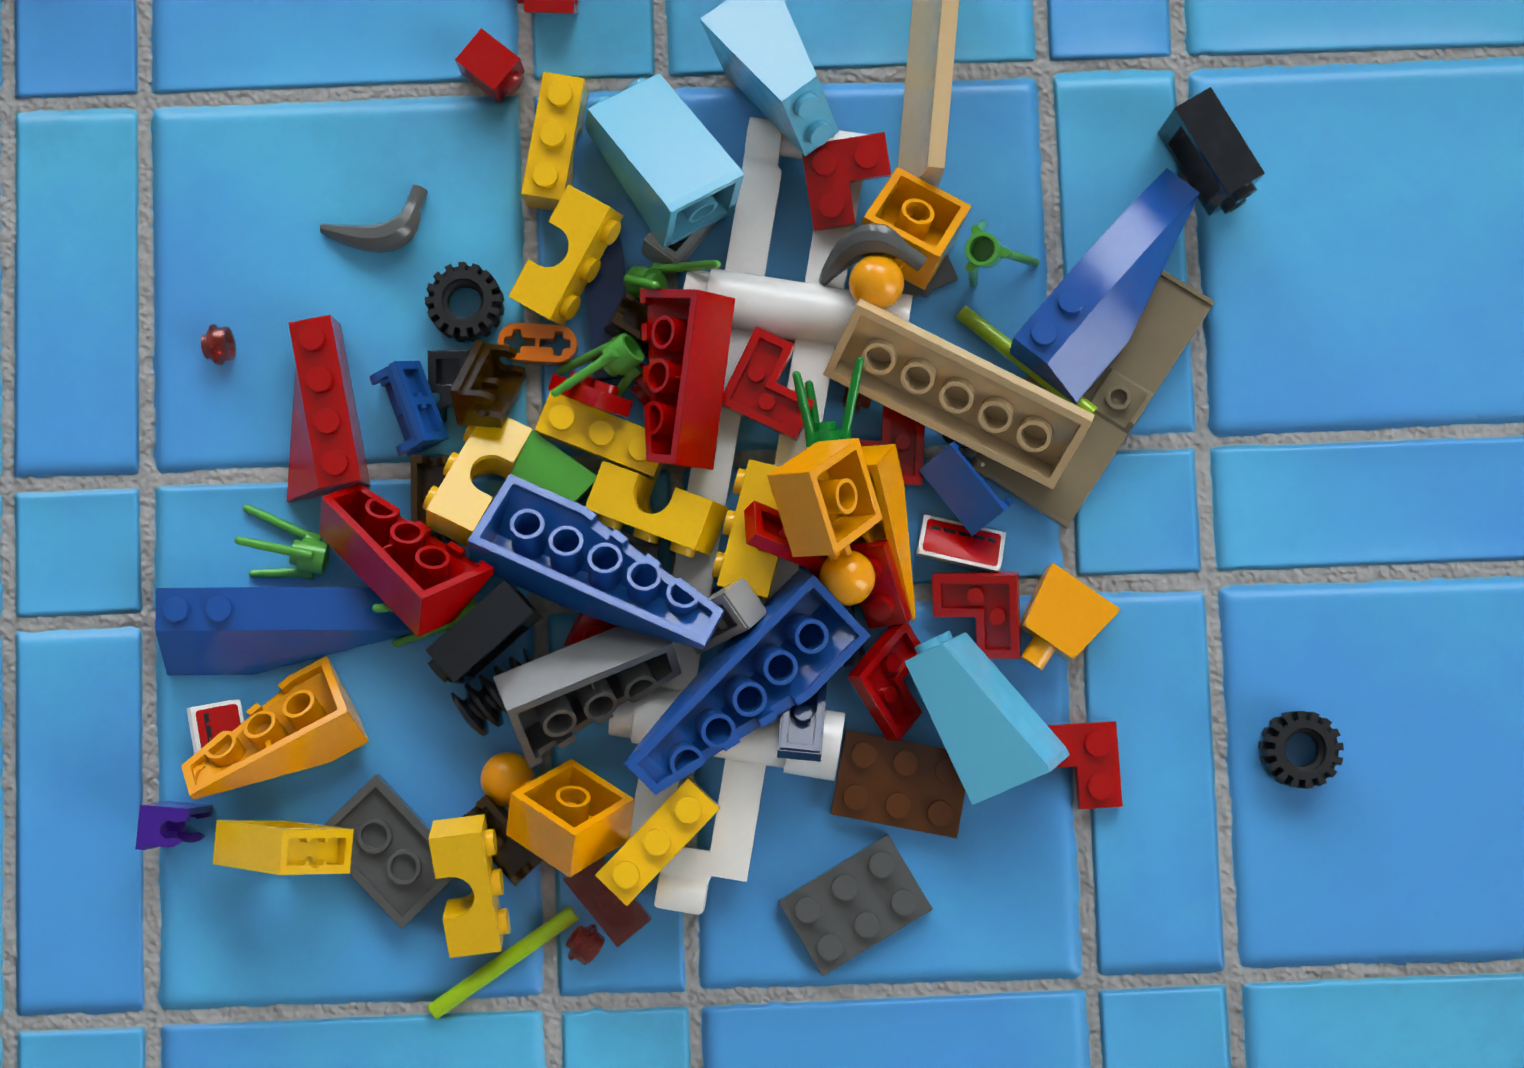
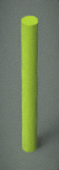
(1003, 344)
(503, 962)

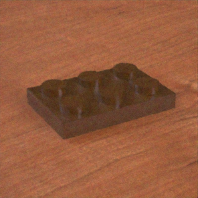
(898, 785)

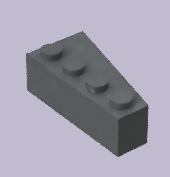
(582, 685)

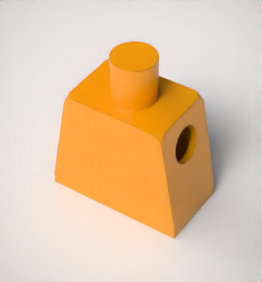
(1062, 617)

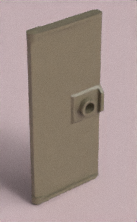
(1121, 398)

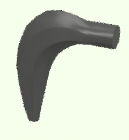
(386, 235)
(865, 241)

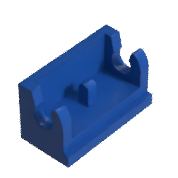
(412, 406)
(963, 488)

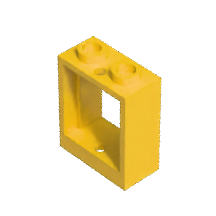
(283, 847)

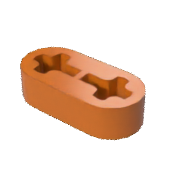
(540, 333)

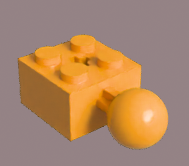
(925, 220)
(825, 506)
(562, 815)

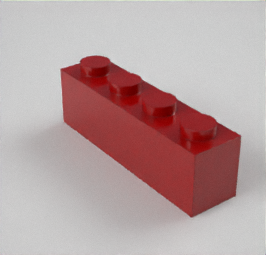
(685, 373)
(325, 423)
(400, 559)

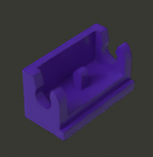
(164, 824)

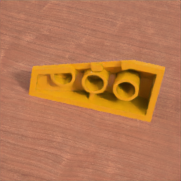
(890, 493)
(293, 731)

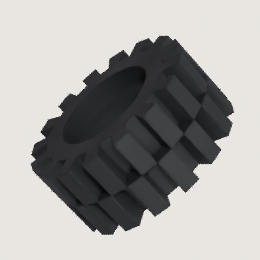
(464, 277)
(1325, 742)

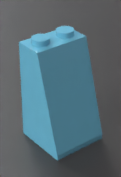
(771, 67)
(664, 159)
(981, 718)

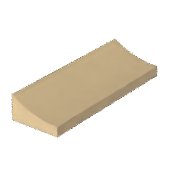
(928, 88)
(959, 394)

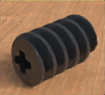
(486, 702)

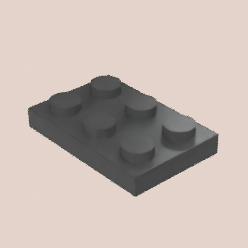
(390, 851)
(855, 905)

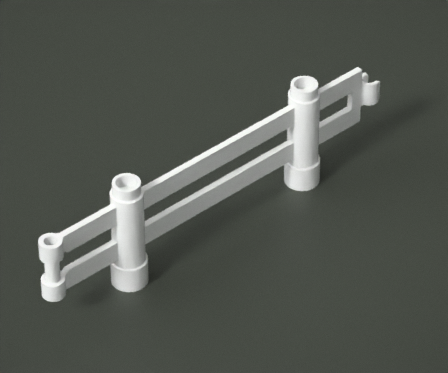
(815, 321)

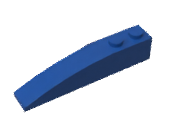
(1105, 293)
(583, 565)
(265, 626)
(751, 681)

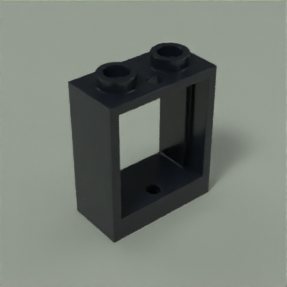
(1211, 153)
(482, 634)

